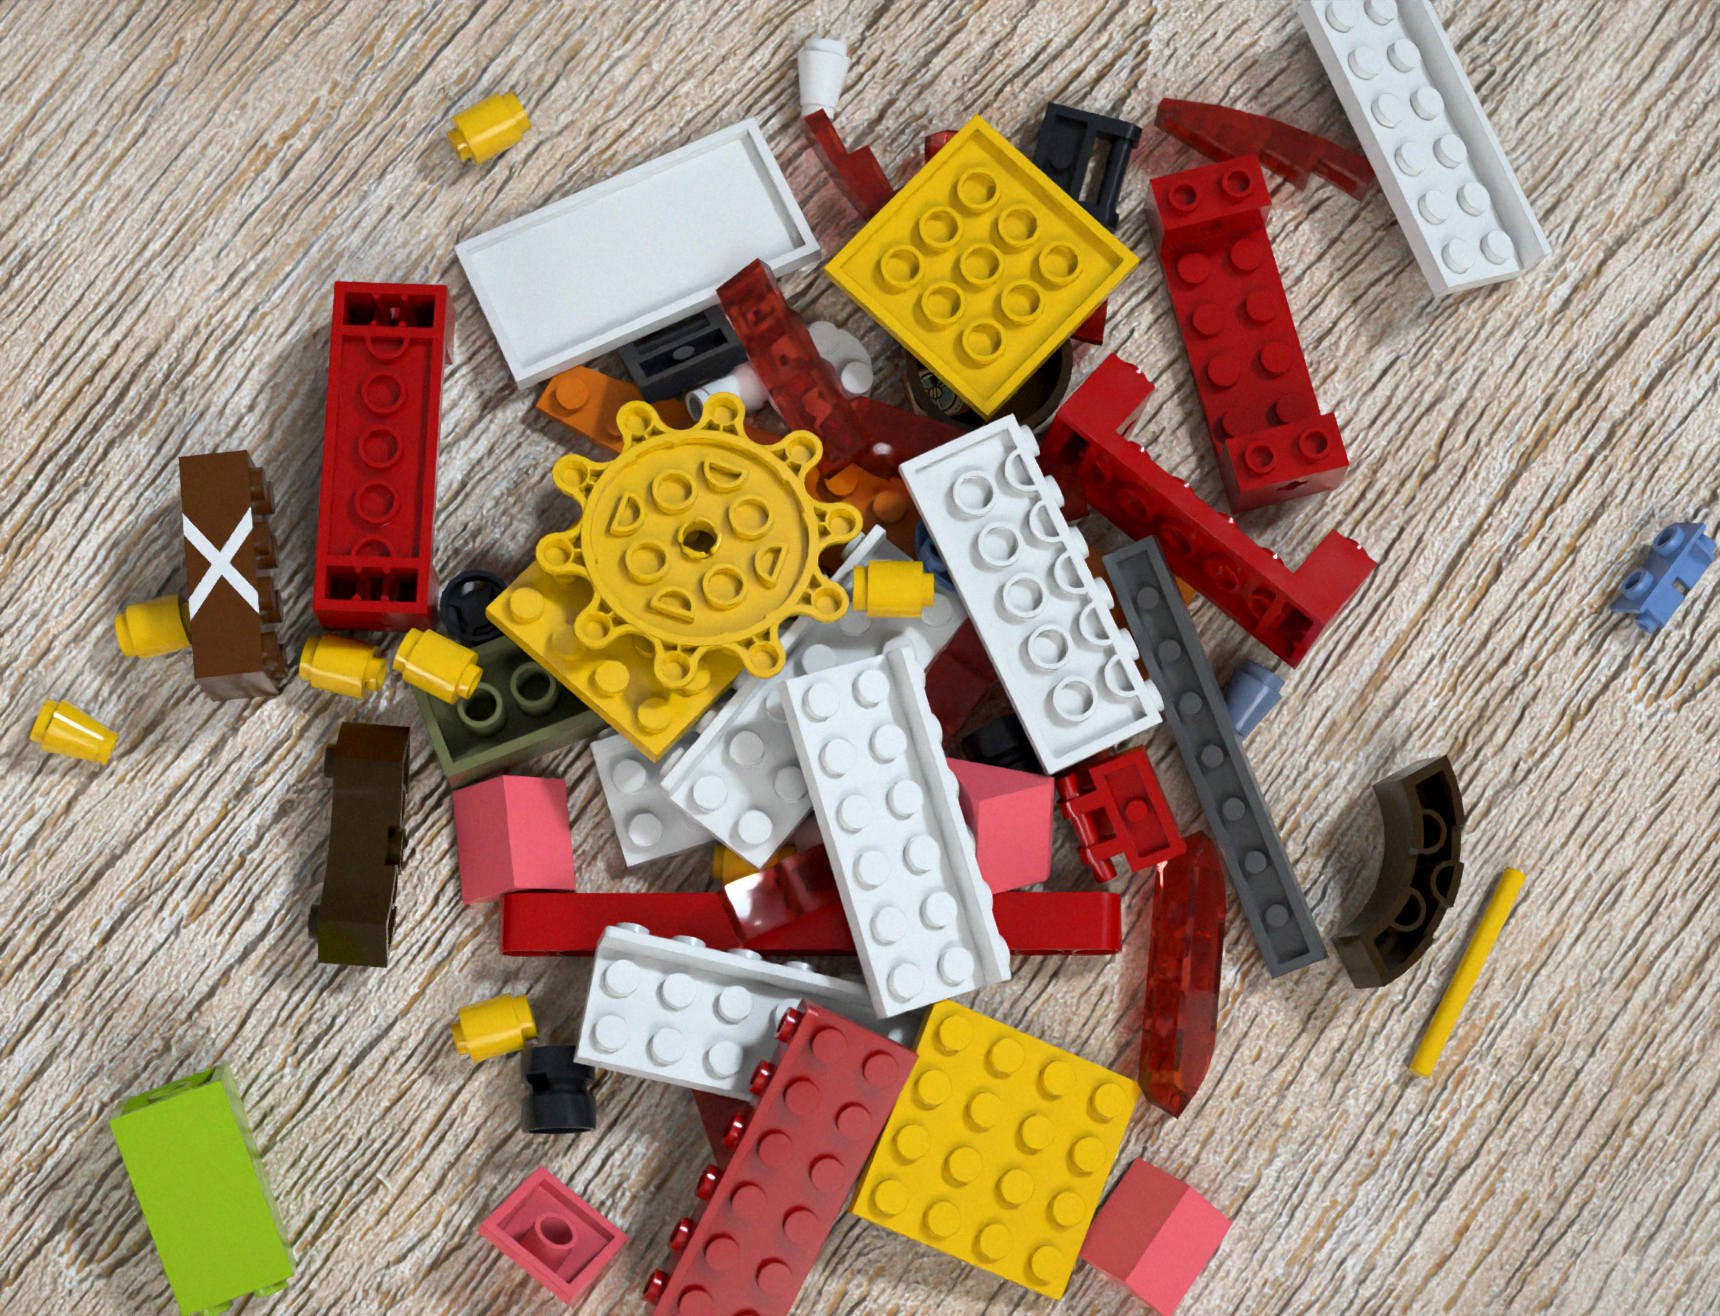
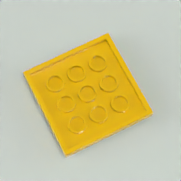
(981, 267)
(620, 678)
(996, 1149)

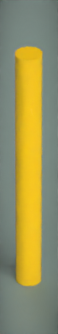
(1467, 972)

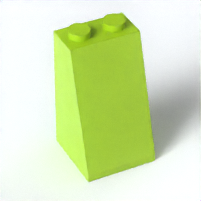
(204, 1191)

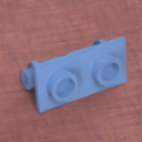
(1677, 554)

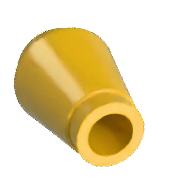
(72, 733)

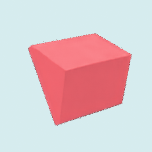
(1009, 820)
(513, 838)
(554, 1236)
(1154, 1236)

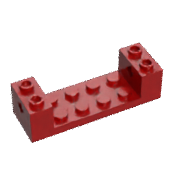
(1241, 335)
(382, 457)
(1201, 545)

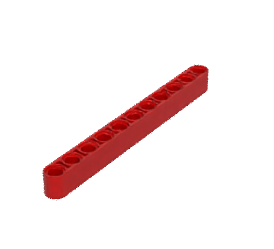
(574, 922)

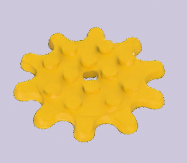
(709, 482)

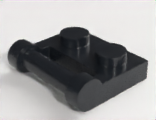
(1066, 150)
(683, 356)

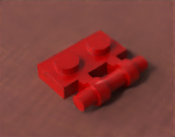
(1135, 808)

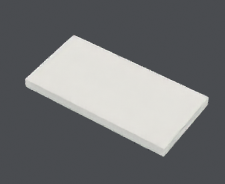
(634, 252)

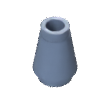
(1251, 696)

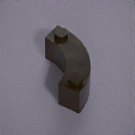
(365, 845)
(1417, 874)

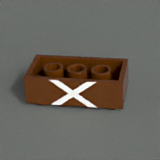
(231, 576)

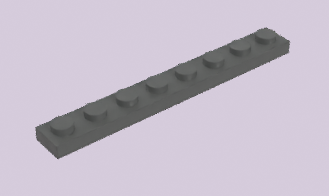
(1215, 757)

